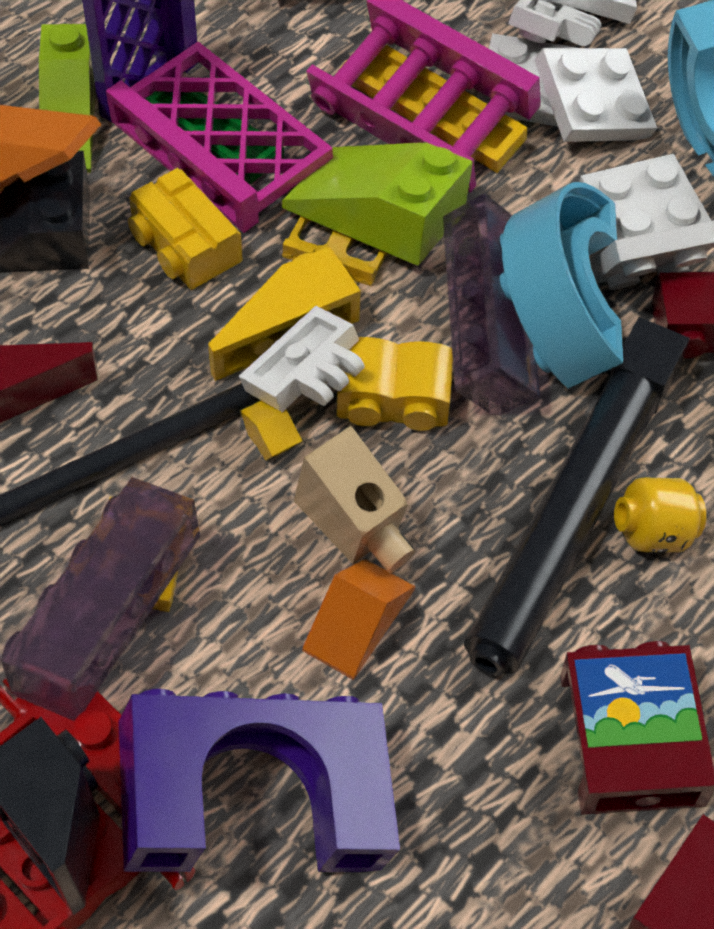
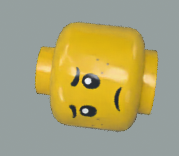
(660, 515)

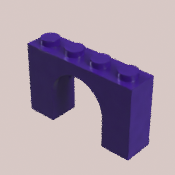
(330, 745)

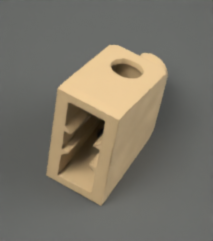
(354, 501)

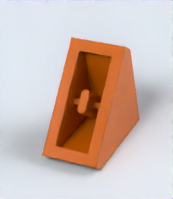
(356, 616)

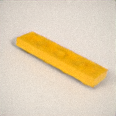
(492, 152)

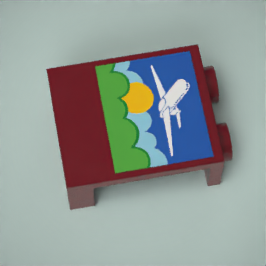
(639, 728)

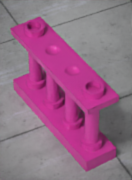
(430, 45)

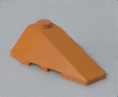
(39, 140)

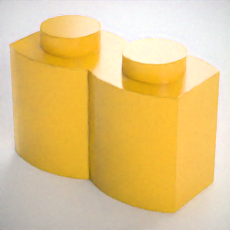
(398, 384)

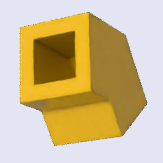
(270, 429)

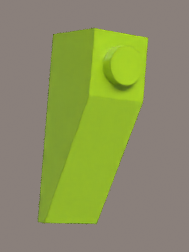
(67, 74)

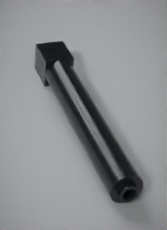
(575, 500)

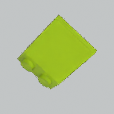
(385, 195)

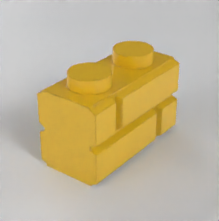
(184, 229)

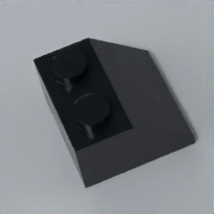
(46, 220)
(51, 807)

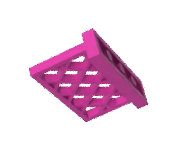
(174, 147)

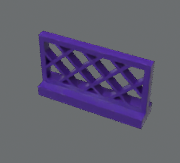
(168, 33)

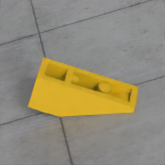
(279, 304)

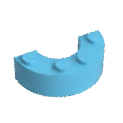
(693, 75)
(554, 284)

